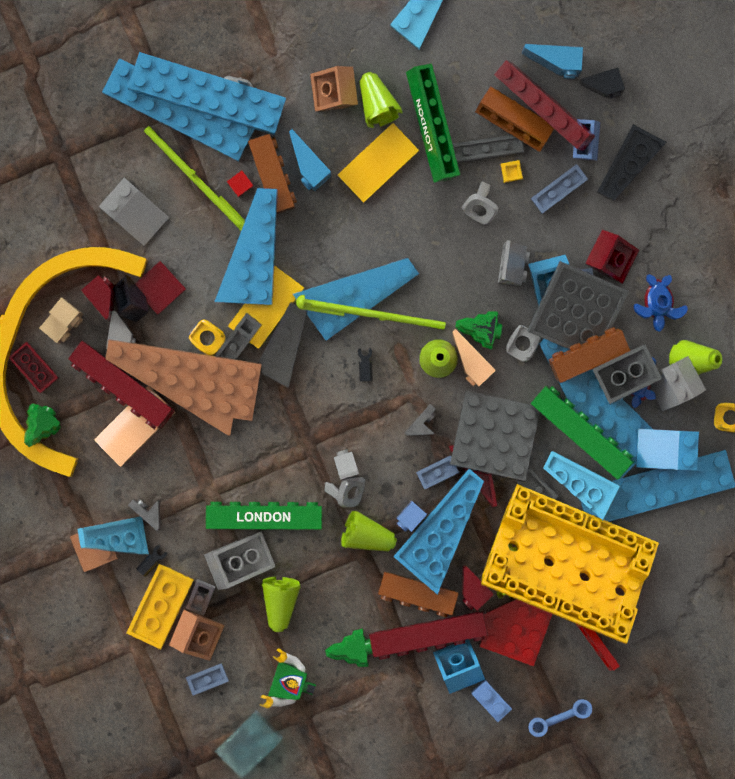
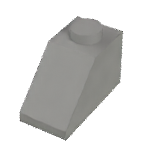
(119, 330)
(345, 464)

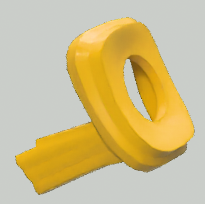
(205, 325)
(718, 417)

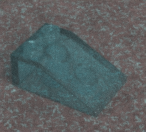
(248, 744)

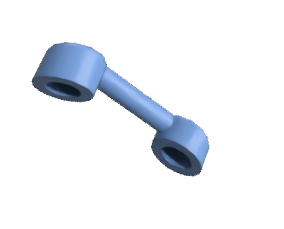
(581, 709)

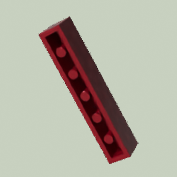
(544, 105)
(122, 385)
(428, 634)

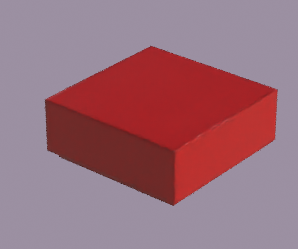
(240, 183)

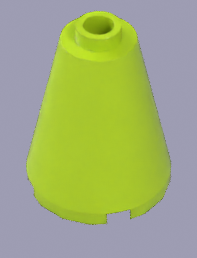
(377, 101)
(702, 357)
(435, 367)
(366, 534)
(280, 601)

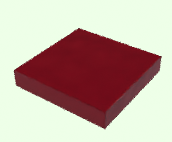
(160, 287)

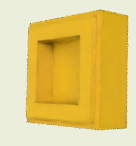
(511, 171)

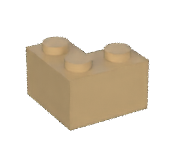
(61, 321)

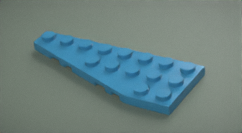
(586, 393)

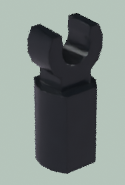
(365, 366)
(150, 562)

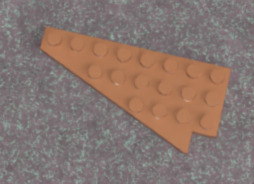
(200, 383)

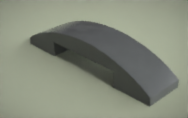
(239, 338)

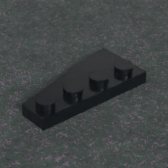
(631, 158)
(281, 352)

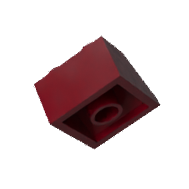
(612, 256)
(101, 295)
(474, 593)

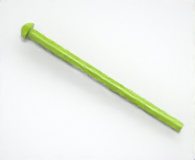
(220, 202)
(337, 309)

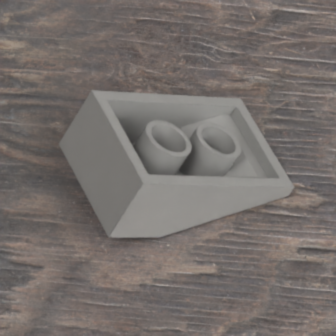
(134, 211)
(512, 264)
(677, 384)
(239, 561)

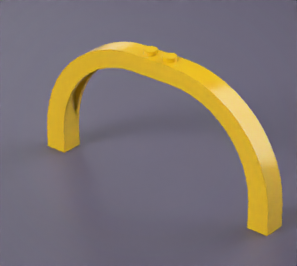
(12, 320)

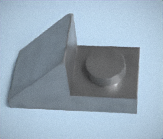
(418, 427)
(152, 516)
(200, 597)

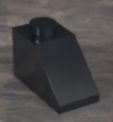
(605, 83)
(130, 300)

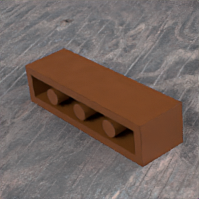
(514, 119)
(270, 170)
(588, 355)
(417, 593)

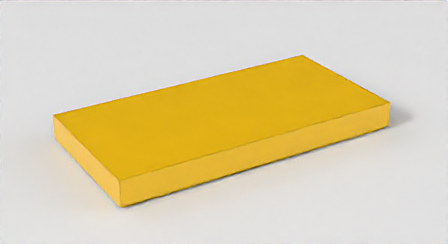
(378, 162)
(270, 315)
(160, 606)

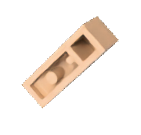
(473, 363)

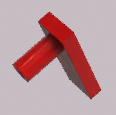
(600, 648)

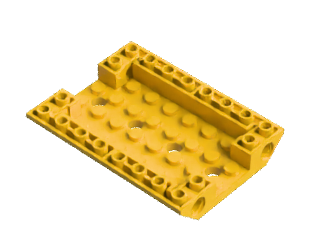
(576, 545)

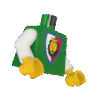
(288, 682)

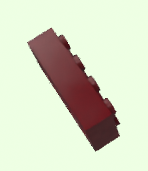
(34, 367)

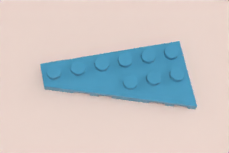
(251, 267)
(357, 290)
(436, 539)

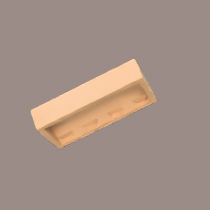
(126, 434)

